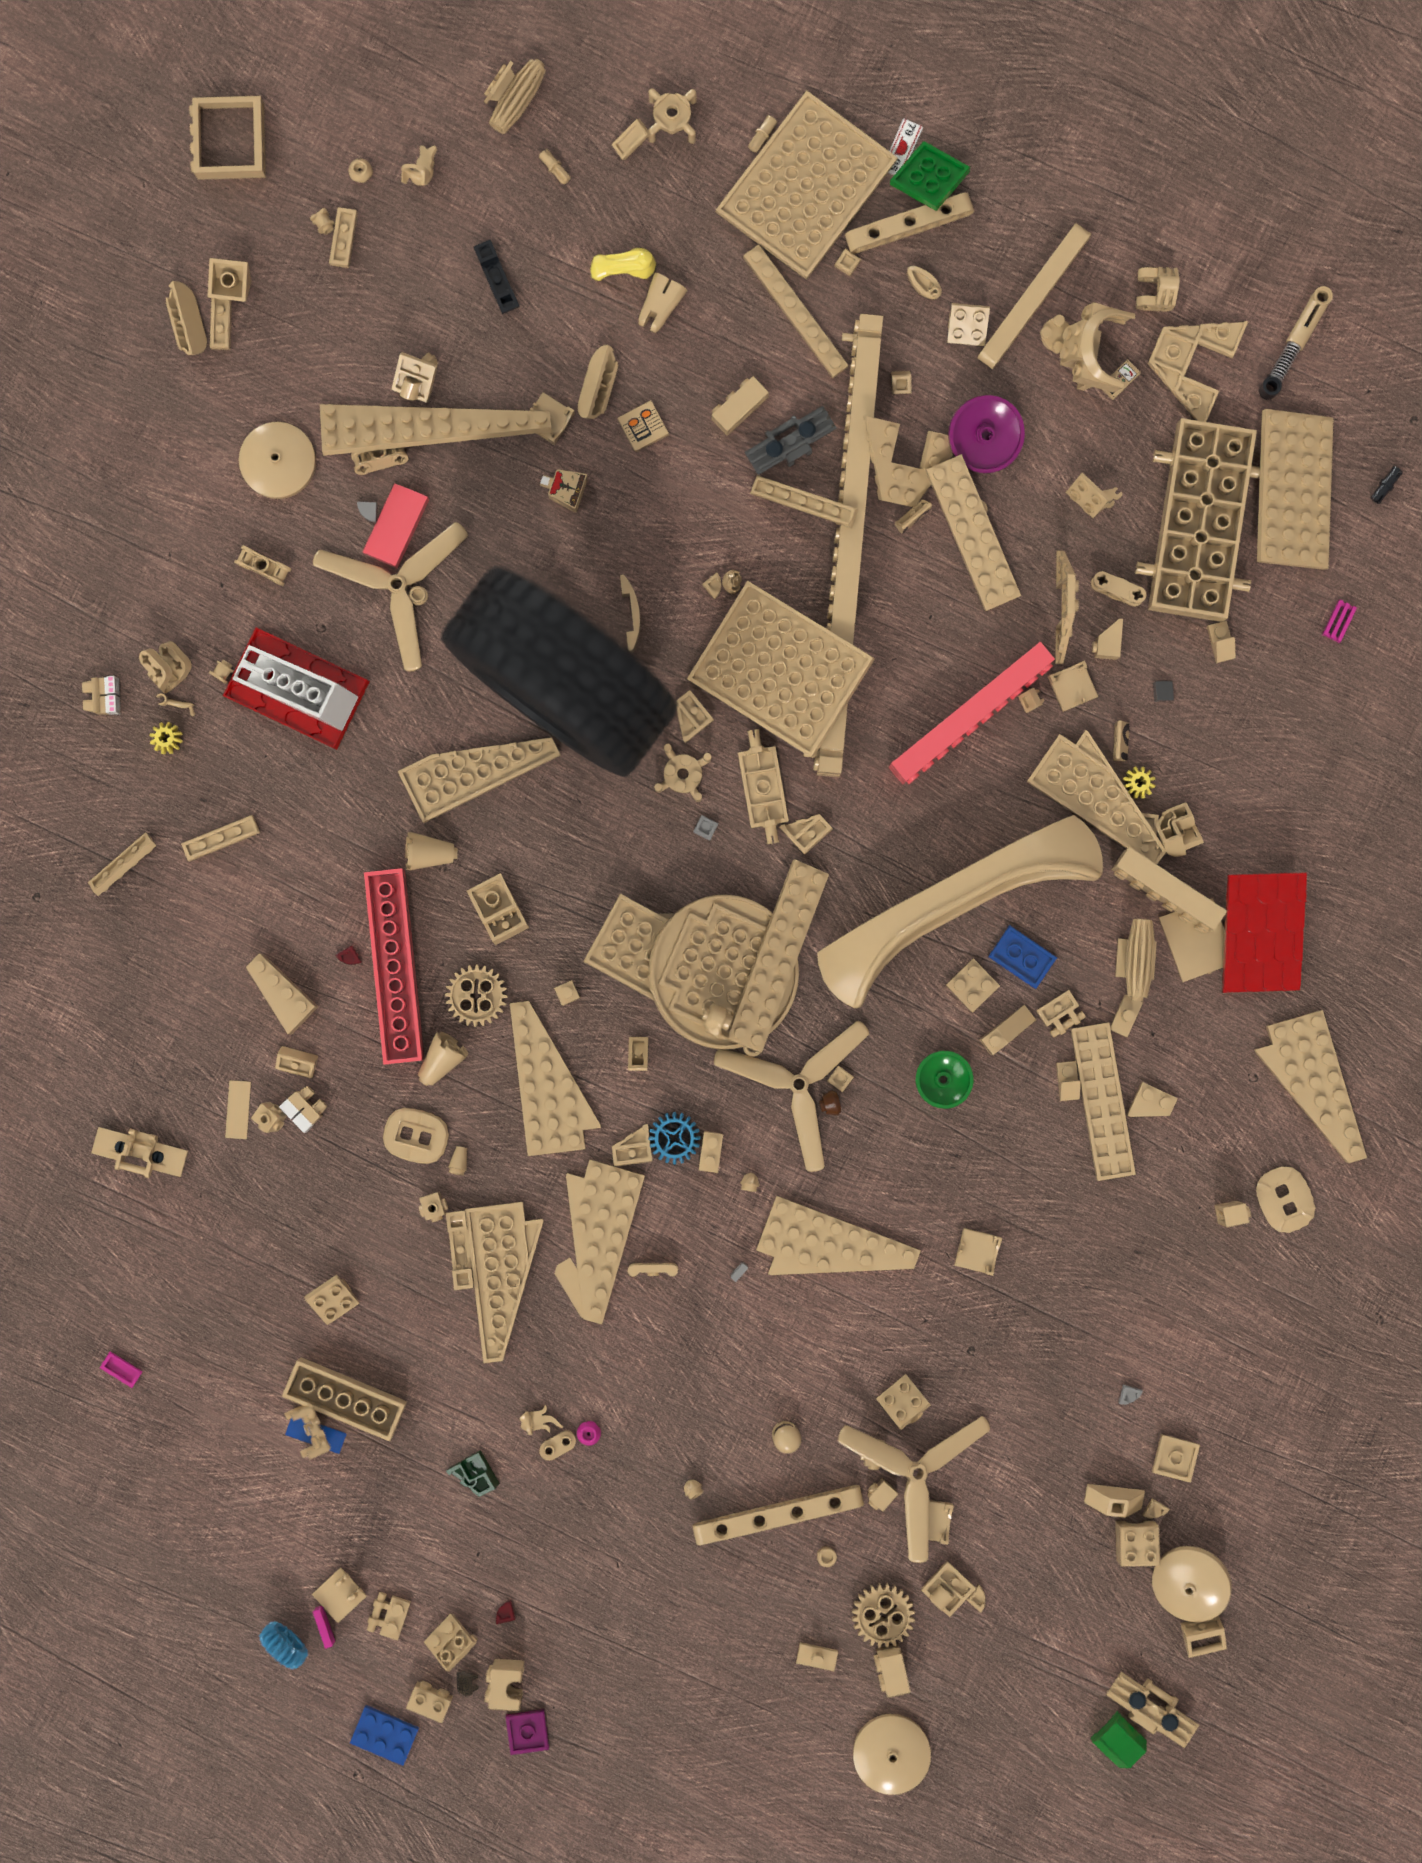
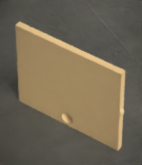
(1192, 950)

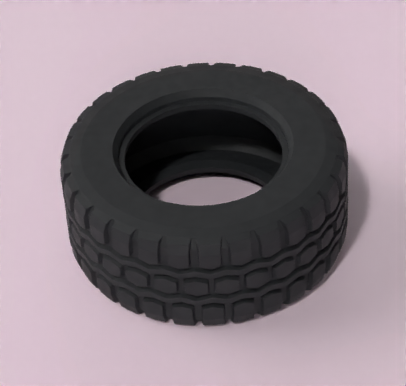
(560, 670)

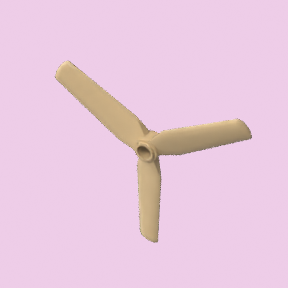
(411, 572)
(802, 1103)
(916, 1492)

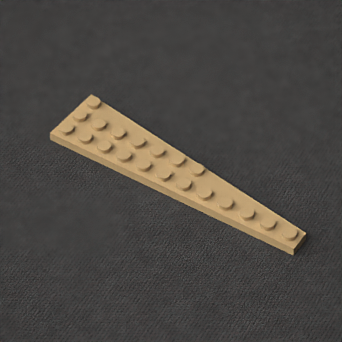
(386, 427)

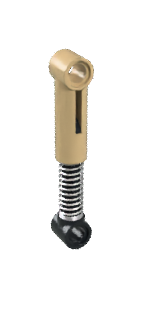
(1296, 341)

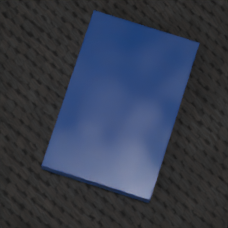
(1022, 957)

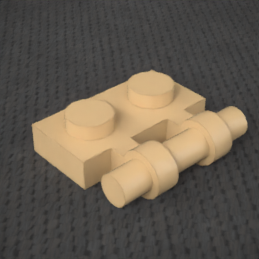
(1058, 1008)
(394, 1618)

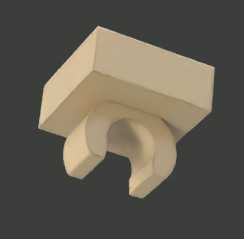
(1030, 700)

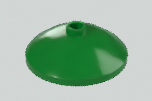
(958, 1082)

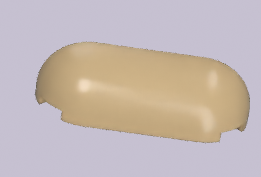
(186, 319)
(598, 383)

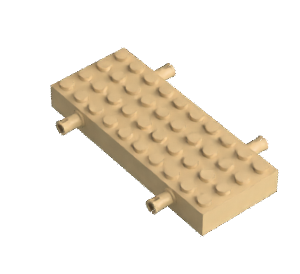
(1201, 520)

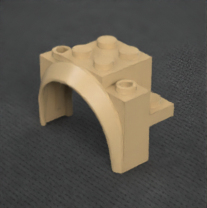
(1082, 347)

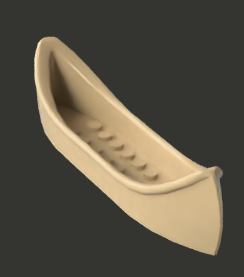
(1052, 853)

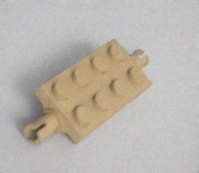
(763, 787)

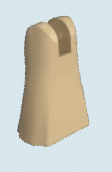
(660, 301)

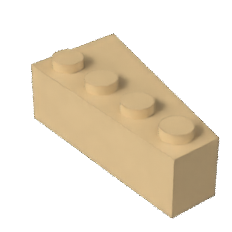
(283, 996)

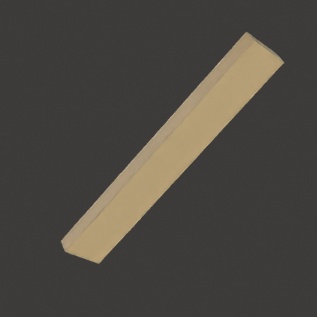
(804, 501)

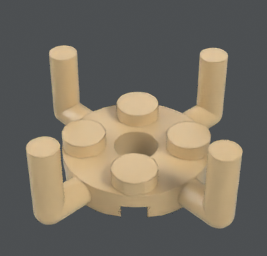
(675, 123)
(682, 762)
(311, 1427)

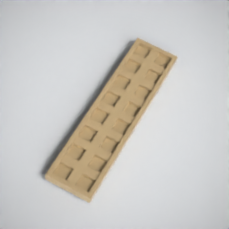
(973, 532)
(1103, 1101)

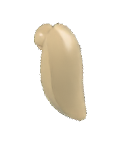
(924, 282)

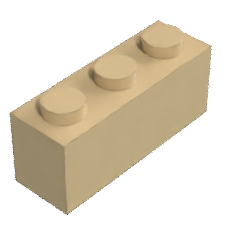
(739, 405)

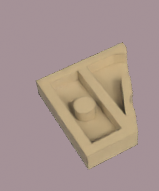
(691, 716)
(807, 832)
(1151, 1102)

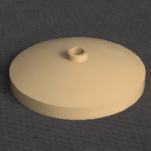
(289, 472)
(1192, 1584)
(886, 1737)

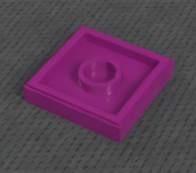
(527, 1732)

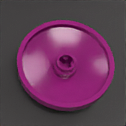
(986, 433)

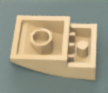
(497, 909)

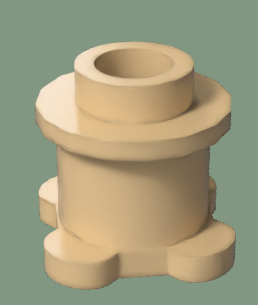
(322, 221)
(222, 671)

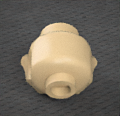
(717, 1021)

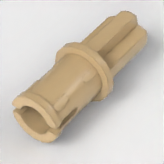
(762, 133)
(554, 166)

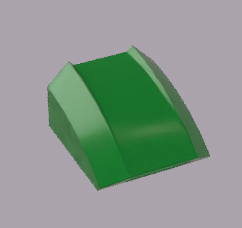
(1120, 1741)

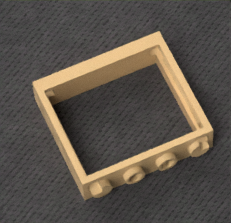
(229, 172)

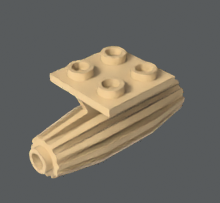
(513, 93)
(1137, 959)

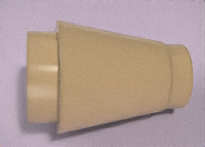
(458, 1163)

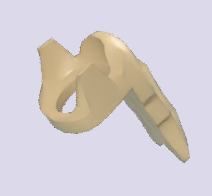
(422, 169)

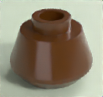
(830, 1103)

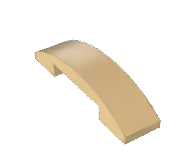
(627, 591)
(460, 1250)

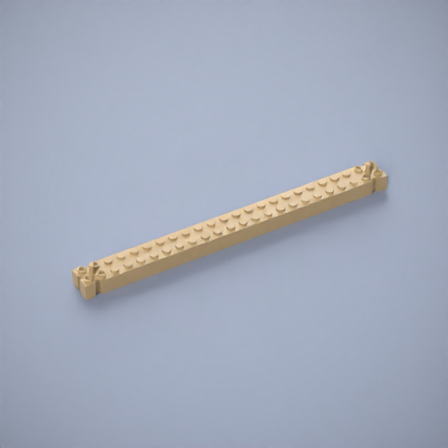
(854, 480)

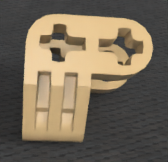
(1167, 288)
(167, 668)

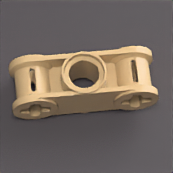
(378, 459)
(273, 571)
(1118, 589)

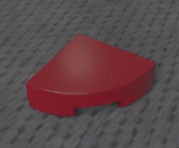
(349, 956)
(505, 1613)

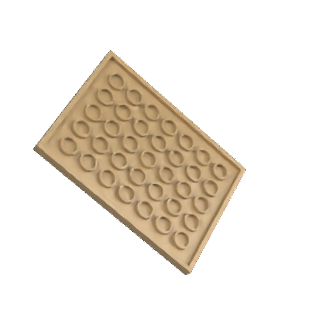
(806, 185)
(780, 669)

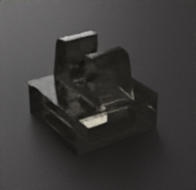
(464, 1683)

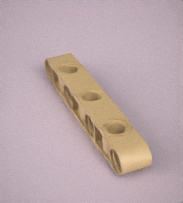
(894, 227)

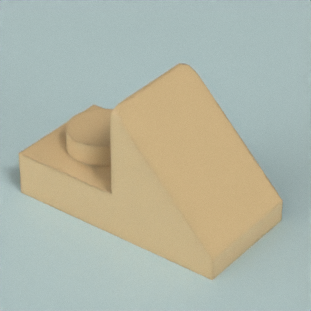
(1221, 641)
(638, 1054)
(1068, 1081)

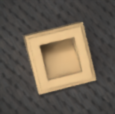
(901, 382)

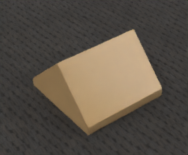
(229, 279)

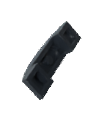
(496, 276)

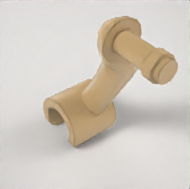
(176, 703)

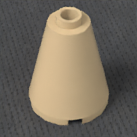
(427, 851)
(441, 1058)

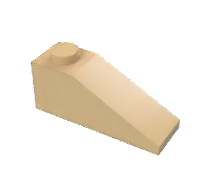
(1007, 1030)

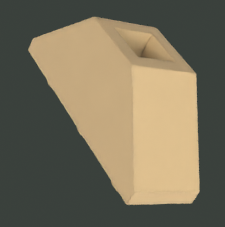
(1114, 1500)

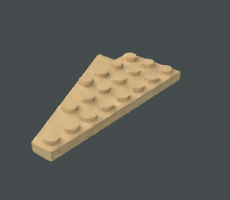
(1089, 788)
(1309, 1070)
(550, 1097)
(601, 1219)
(819, 1243)
(500, 1259)

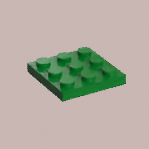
(929, 175)

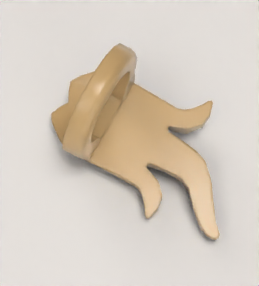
(534, 1421)

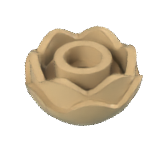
(360, 176)
(732, 581)

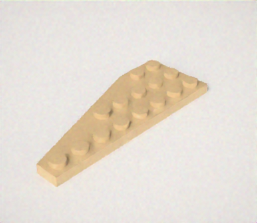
(459, 776)

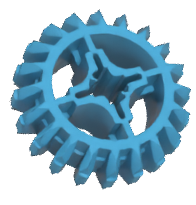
(660, 1128)
(283, 1645)

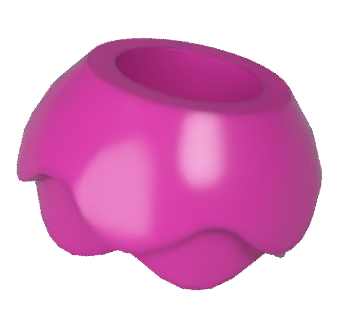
(591, 1427)

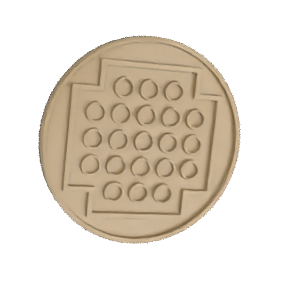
(706, 960)

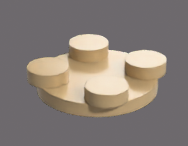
(1053, 333)

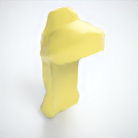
(635, 262)

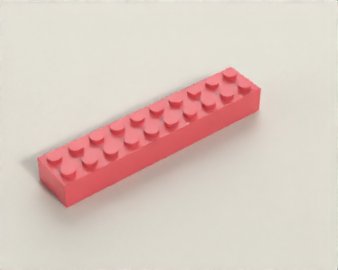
(975, 710)
(394, 966)

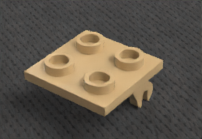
(1090, 497)
(339, 1595)

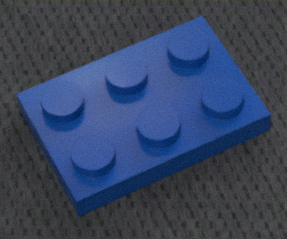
(384, 1735)

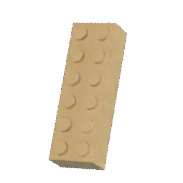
(1168, 890)
(344, 1398)

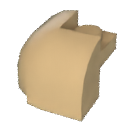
(1178, 830)

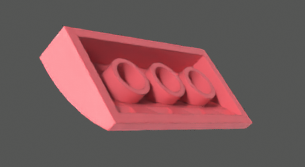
(396, 525)

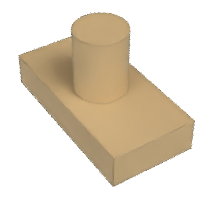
(1125, 1016)
(817, 1656)

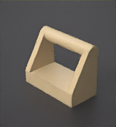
(1200, 1630)

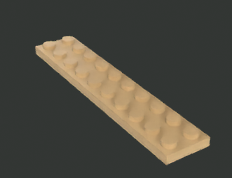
(777, 956)

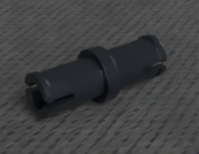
(1386, 485)

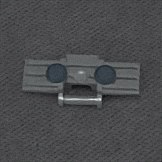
(794, 445)

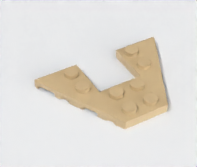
(1175, 351)
(896, 481)
(1066, 581)

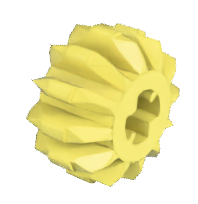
(160, 735)
(1135, 775)

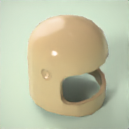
(787, 1438)

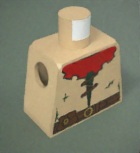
(566, 488)

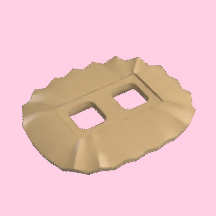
(411, 1149)
(1298, 1193)

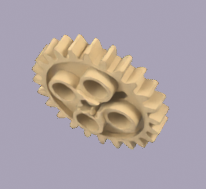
(458, 995)
(894, 1629)

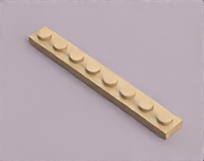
(795, 311)

